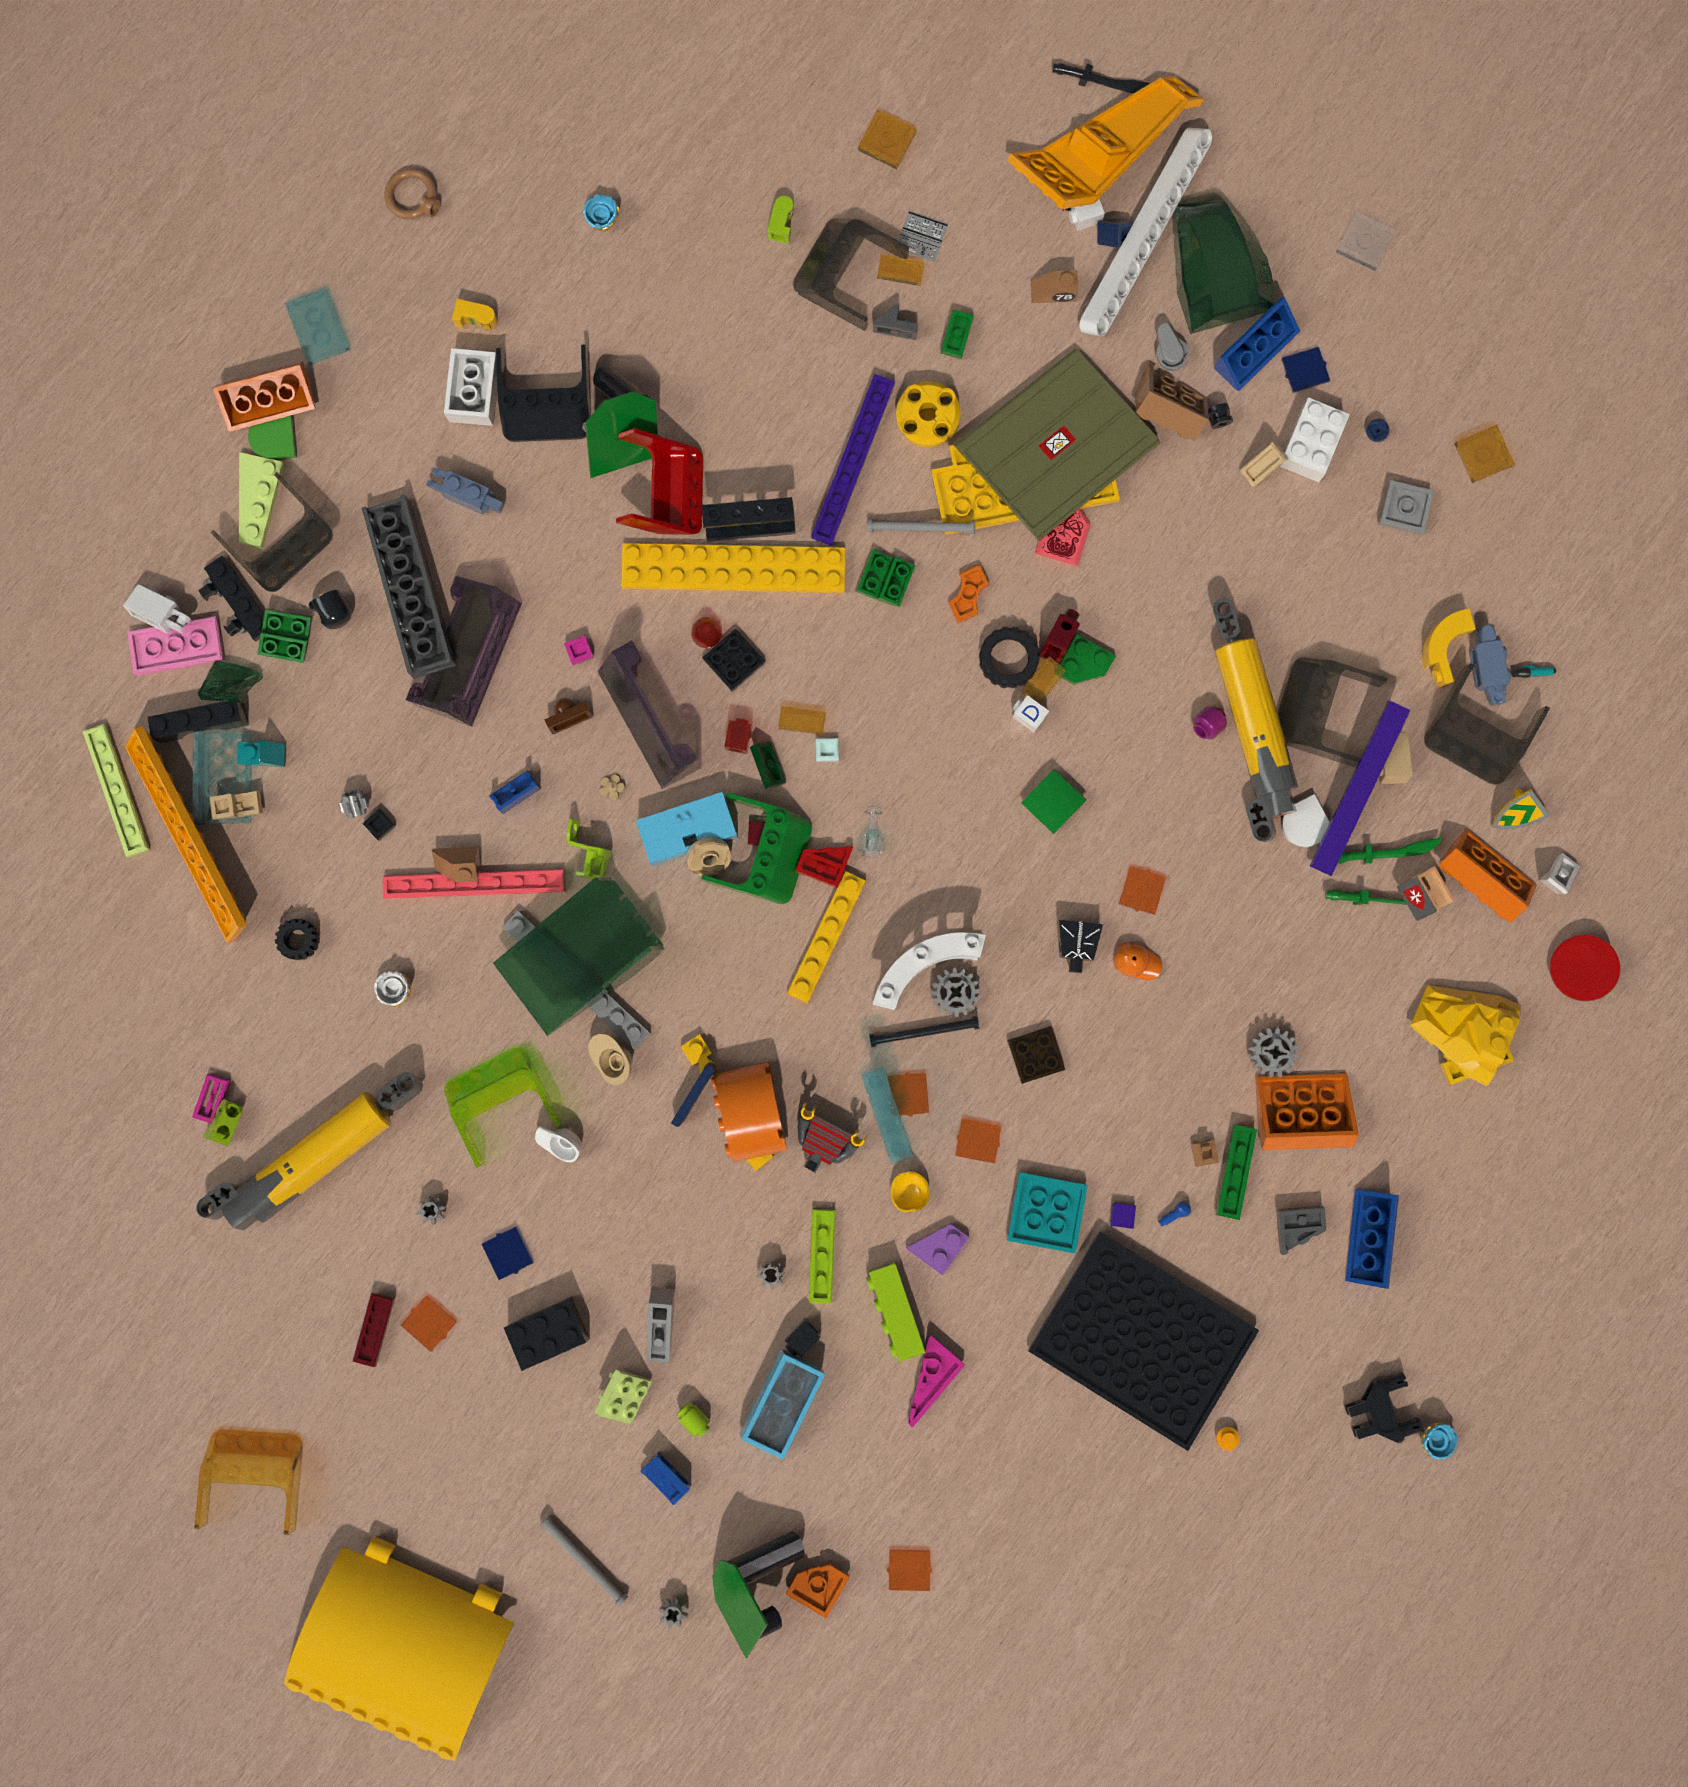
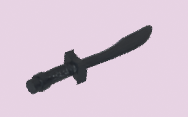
(1085, 75)

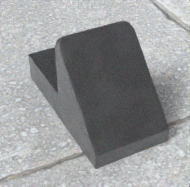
(890, 325)

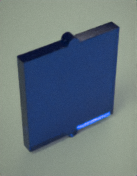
(1305, 369)
(507, 1253)

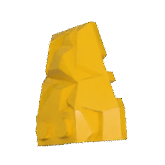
(1468, 1028)

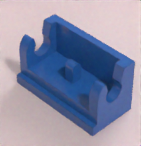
(514, 792)
(666, 1478)

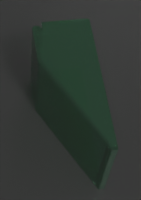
(579, 954)

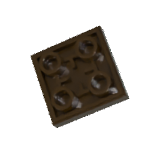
(1036, 1055)

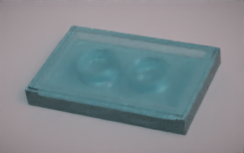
(317, 326)

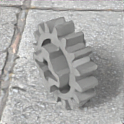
(964, 1000)
(1273, 1061)

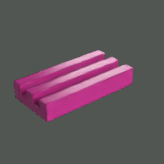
(222, 1094)

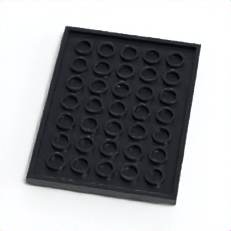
(1143, 1340)

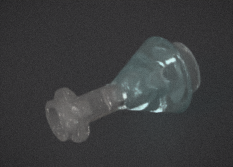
(871, 843)

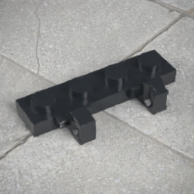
(226, 583)

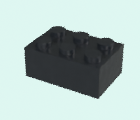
(546, 1333)

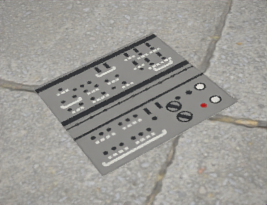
(922, 235)

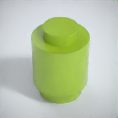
(693, 1419)

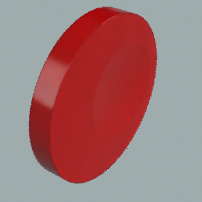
(1585, 968)

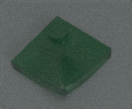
(228, 682)

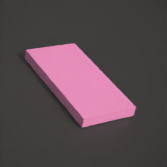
(159, 652)

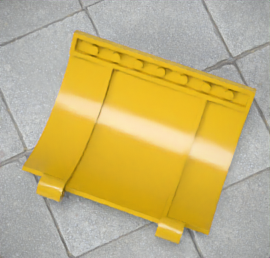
(399, 1648)

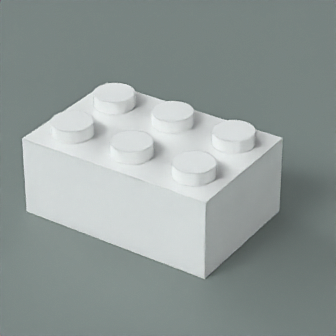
(471, 387)
(1314, 439)

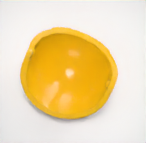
(909, 1192)

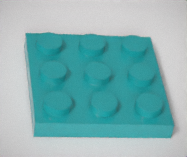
(1047, 1212)

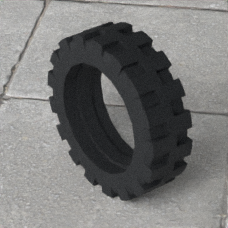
(1009, 634)

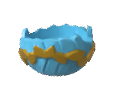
(601, 212)
(1439, 1440)

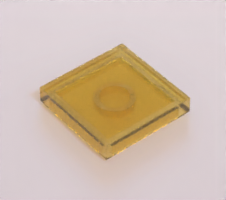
(887, 139)
(1484, 454)

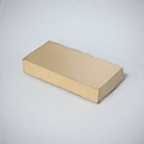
(1264, 464)

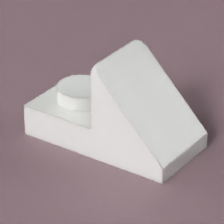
(1561, 874)

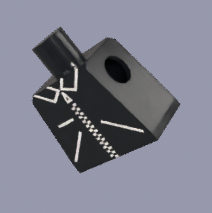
(1078, 942)

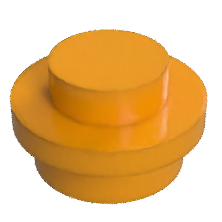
(1227, 1438)

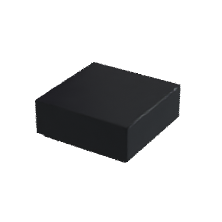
(379, 824)

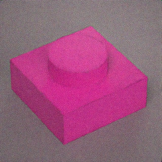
(578, 650)

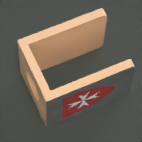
(1425, 893)

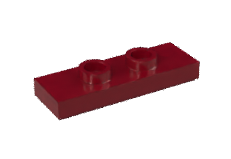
(373, 1329)

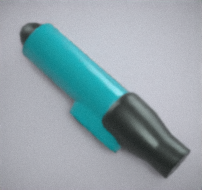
(1532, 671)

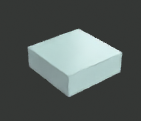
(827, 750)

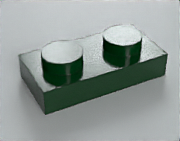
(767, 764)

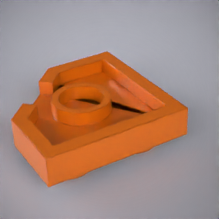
(818, 1587)

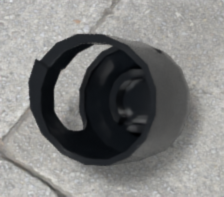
(332, 609)

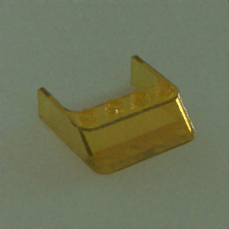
(251, 1460)

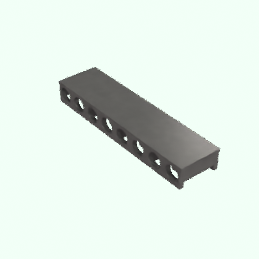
(409, 587)

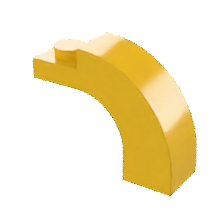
(1437, 642)

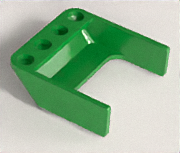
(777, 855)

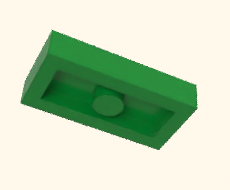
(957, 334)

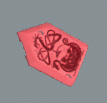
(1066, 540)

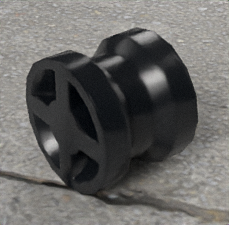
(1220, 415)

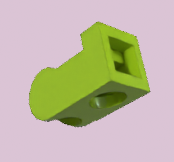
(781, 214)
(224, 1123)

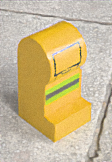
(474, 314)

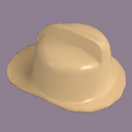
(610, 1058)

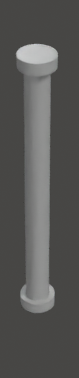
(921, 526)
(583, 1561)

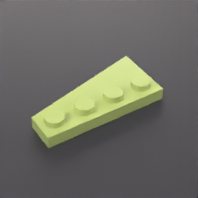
(256, 497)

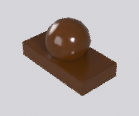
(567, 715)

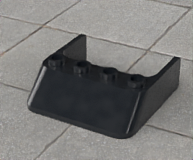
(544, 412)

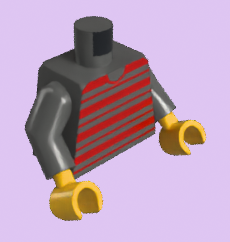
(825, 1140)

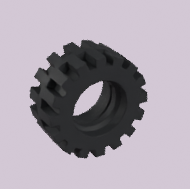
(283, 942)

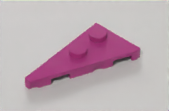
(936, 1373)

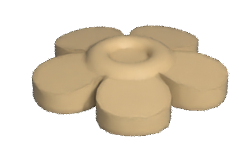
(611, 787)

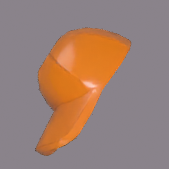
(1145, 967)

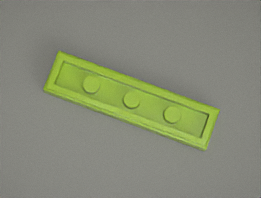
(822, 1255)

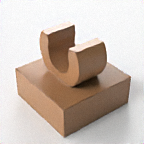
(1204, 1153)

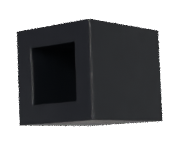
(802, 1338)

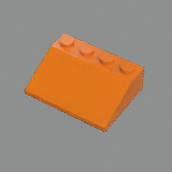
(1305, 1112)

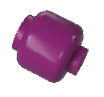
(1209, 722)

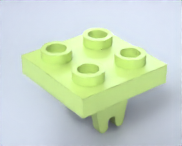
(622, 1396)

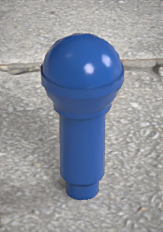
(1181, 1210)

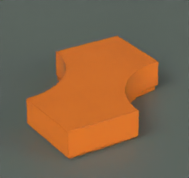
(972, 583)

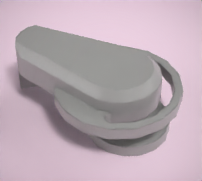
(1170, 349)

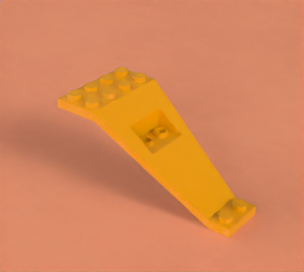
(1094, 155)

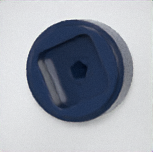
(1377, 430)

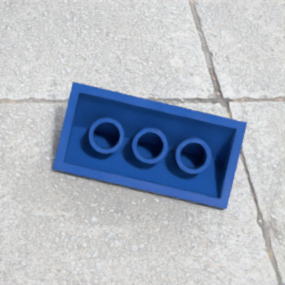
(1258, 345)
(1372, 1238)

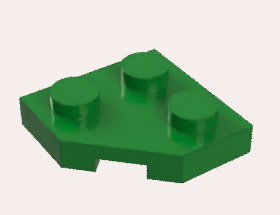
(1085, 661)

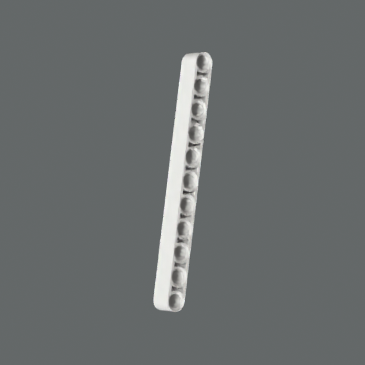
(1145, 231)

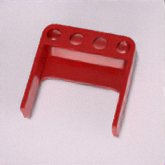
(674, 486)

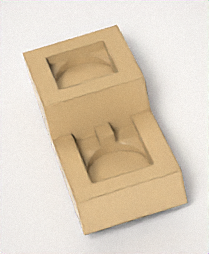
(236, 805)

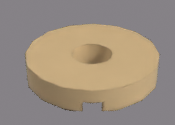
(706, 847)

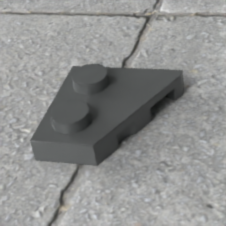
(1299, 1225)

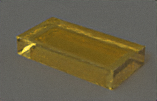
(900, 270)
(1044, 680)
(801, 720)

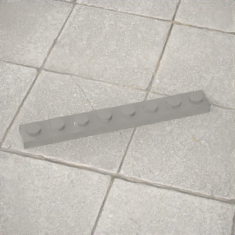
(606, 1008)

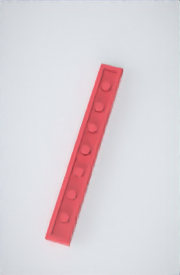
(488, 884)

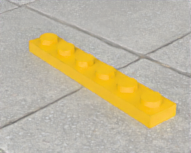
(826, 937)

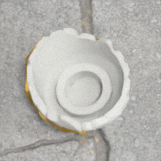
(392, 988)

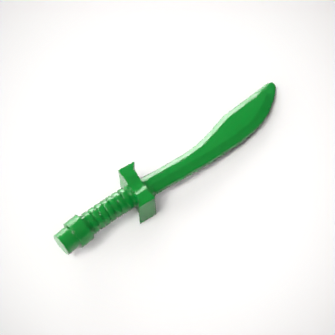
(1368, 854)
(1358, 897)

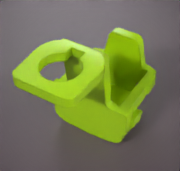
(600, 855)

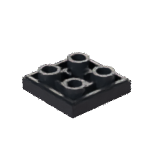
(733, 660)

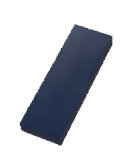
(694, 1094)

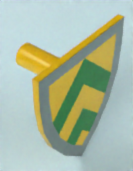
(1520, 811)

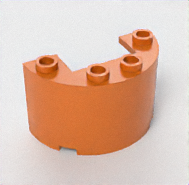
(749, 1112)

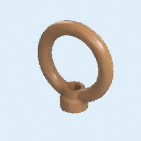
(428, 204)

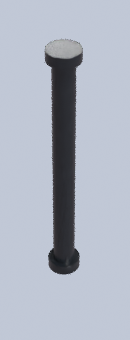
(924, 1031)

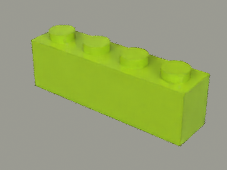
(896, 1311)

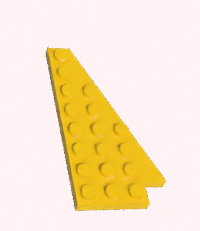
(967, 497)

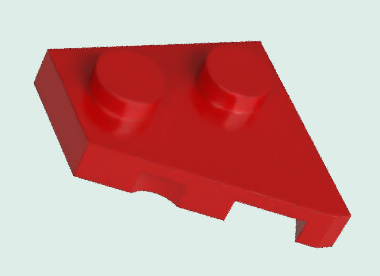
(824, 864)

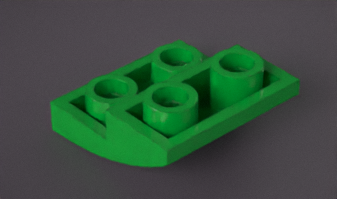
(885, 578)
(284, 635)
(1054, 801)

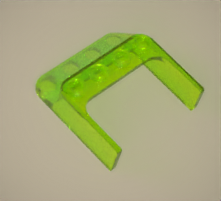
(490, 1086)

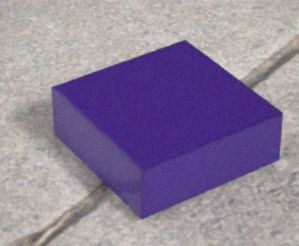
(1123, 1215)

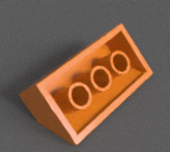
(265, 396)
(1488, 876)

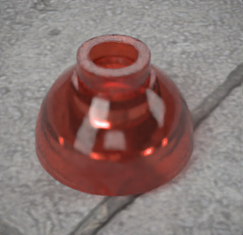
(706, 632)

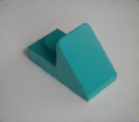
(261, 754)

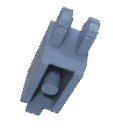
(465, 492)
(1490, 666)

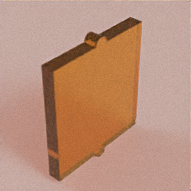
(1142, 890)
(910, 1093)
(978, 1141)
(428, 1323)
(909, 1570)

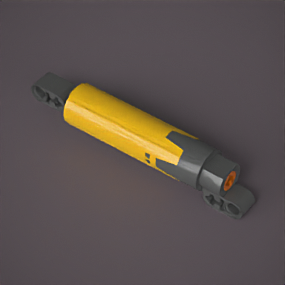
(1255, 723)
(309, 1158)

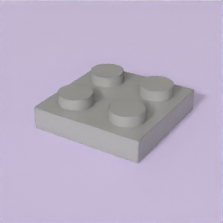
(1406, 507)

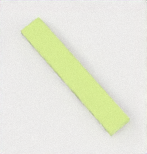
(116, 790)

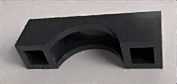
(179, 723)

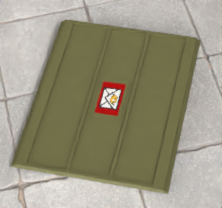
(1057, 444)

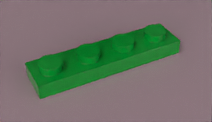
(1236, 1172)

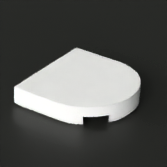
(1306, 825)

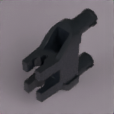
(1380, 1412)

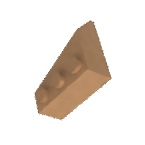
(1170, 404)

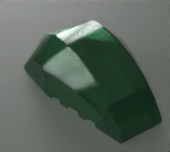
(1218, 265)

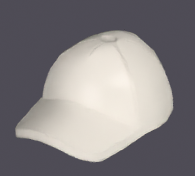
(561, 1143)

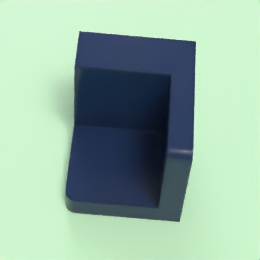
(1113, 232)

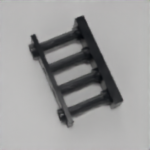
(748, 519)

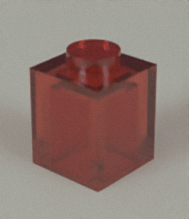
(738, 736)

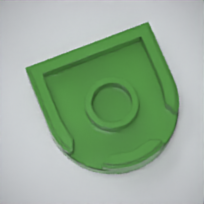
(273, 439)

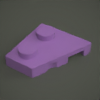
(939, 1247)

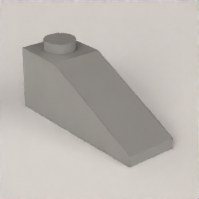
(660, 1324)

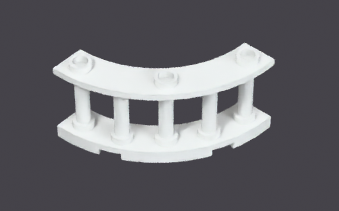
(923, 955)

